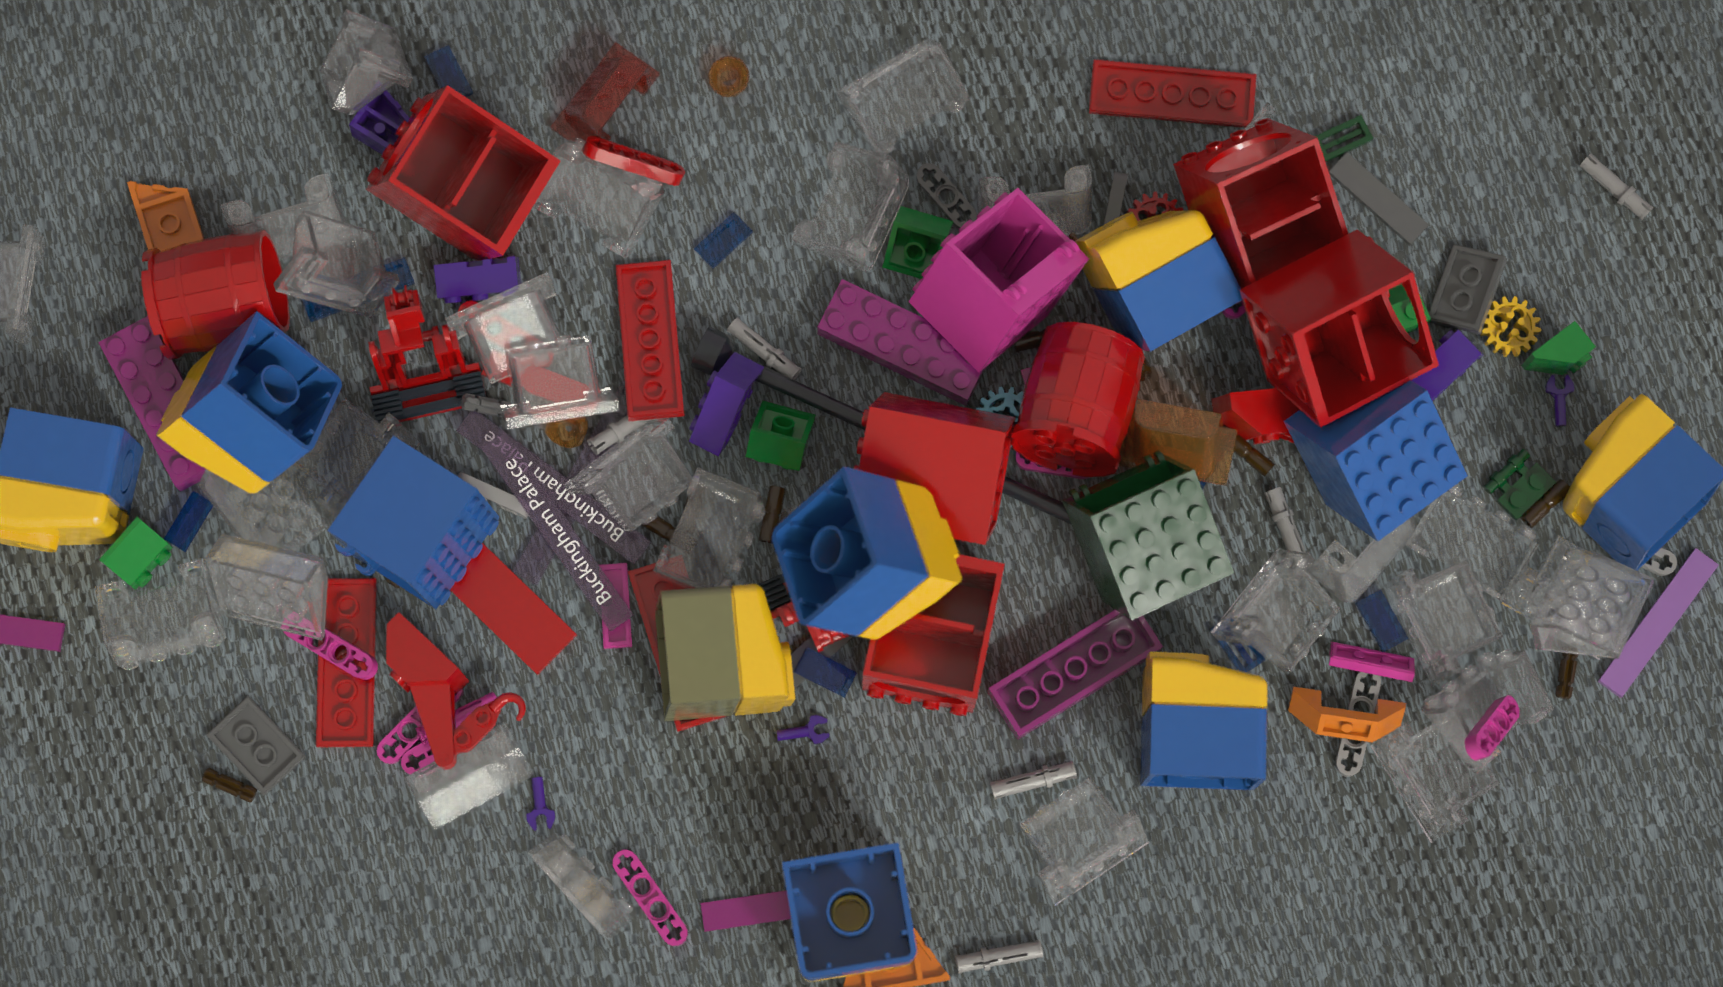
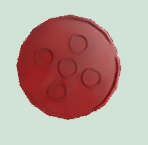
(210, 288)
(1079, 399)

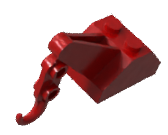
(1256, 414)
(433, 683)

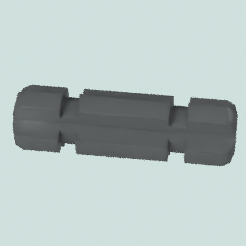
(482, 405)

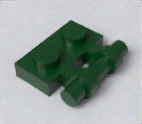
(1524, 492)

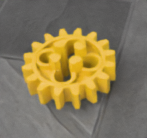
(1525, 323)

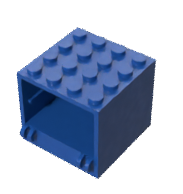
(1380, 459)
(414, 523)

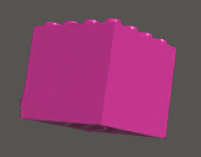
(997, 278)

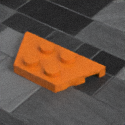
(165, 215)
(922, 971)

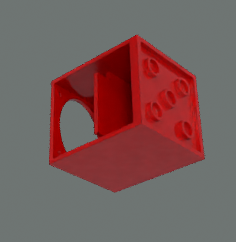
(462, 174)
(1263, 197)
(1332, 330)
(948, 451)
(942, 648)

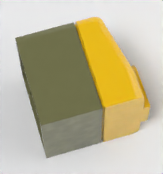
(720, 653)

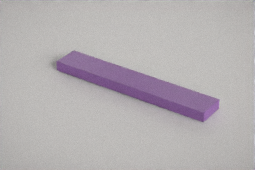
(1658, 622)

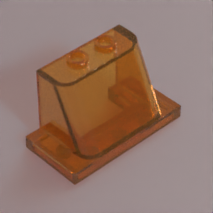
(1182, 434)

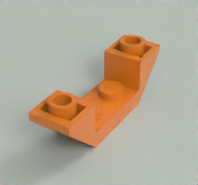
(1342, 723)

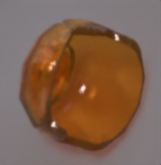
(727, 69)
(558, 434)

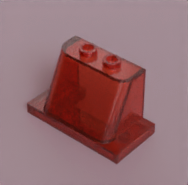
(603, 94)

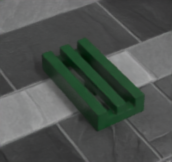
(1362, 130)

